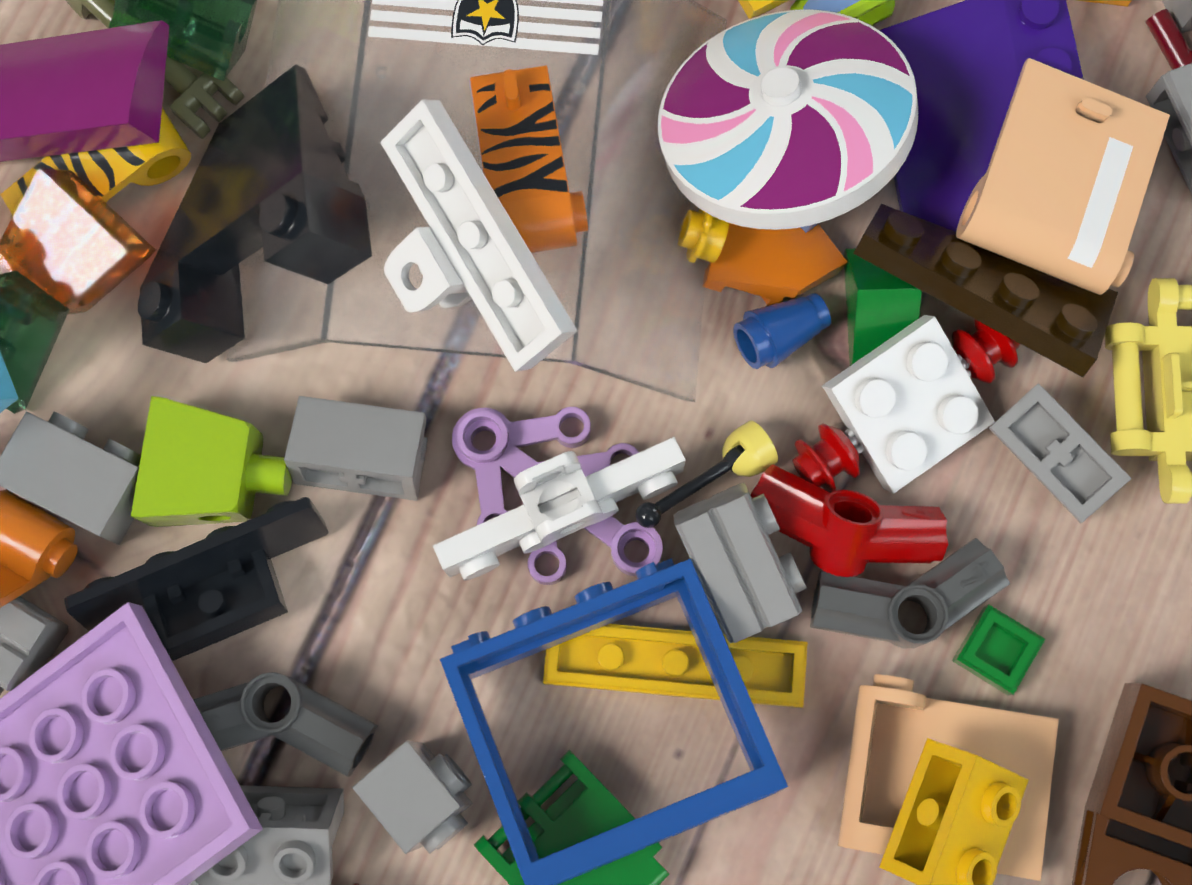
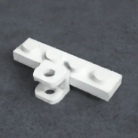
(470, 242)
(559, 503)

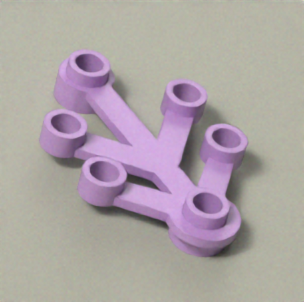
(511, 459)

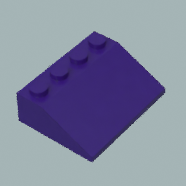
(964, 79)

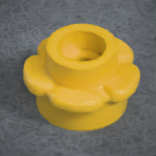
(702, 236)

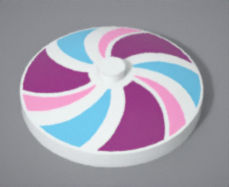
(788, 119)

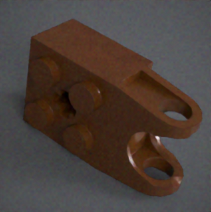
(1132, 808)

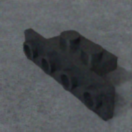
(210, 585)

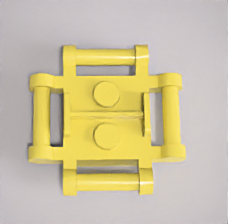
(1166, 385)

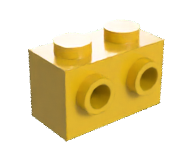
(953, 819)

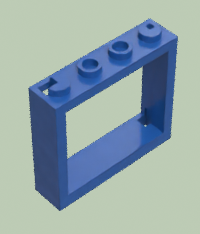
(594, 609)

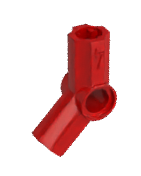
(850, 527)

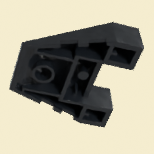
(260, 184)

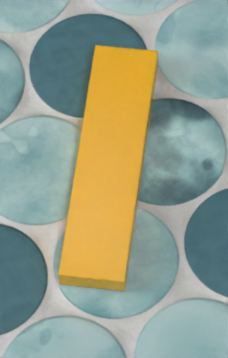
(671, 665)

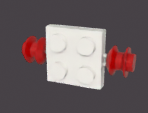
(906, 404)

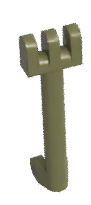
(194, 90)

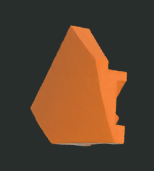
(774, 262)

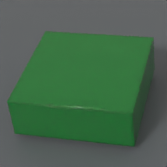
(998, 650)

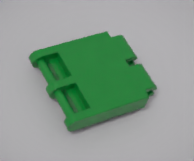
(575, 816)

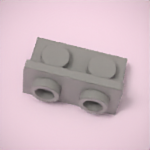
(294, 840)

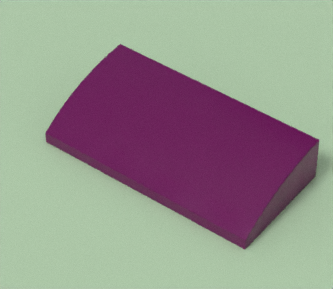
(82, 91)

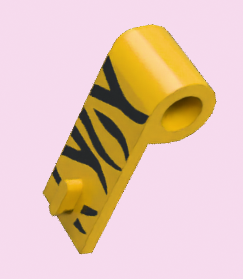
(114, 168)

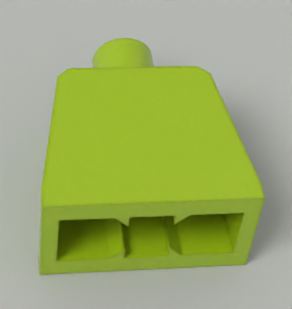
(202, 468)

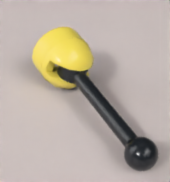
(744, 452)

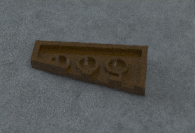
(1001, 293)

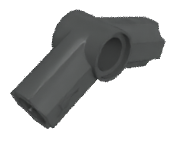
(944, 592)
(312, 725)

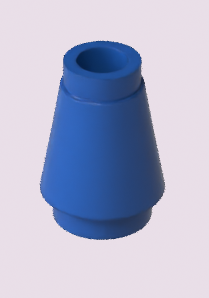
(780, 329)

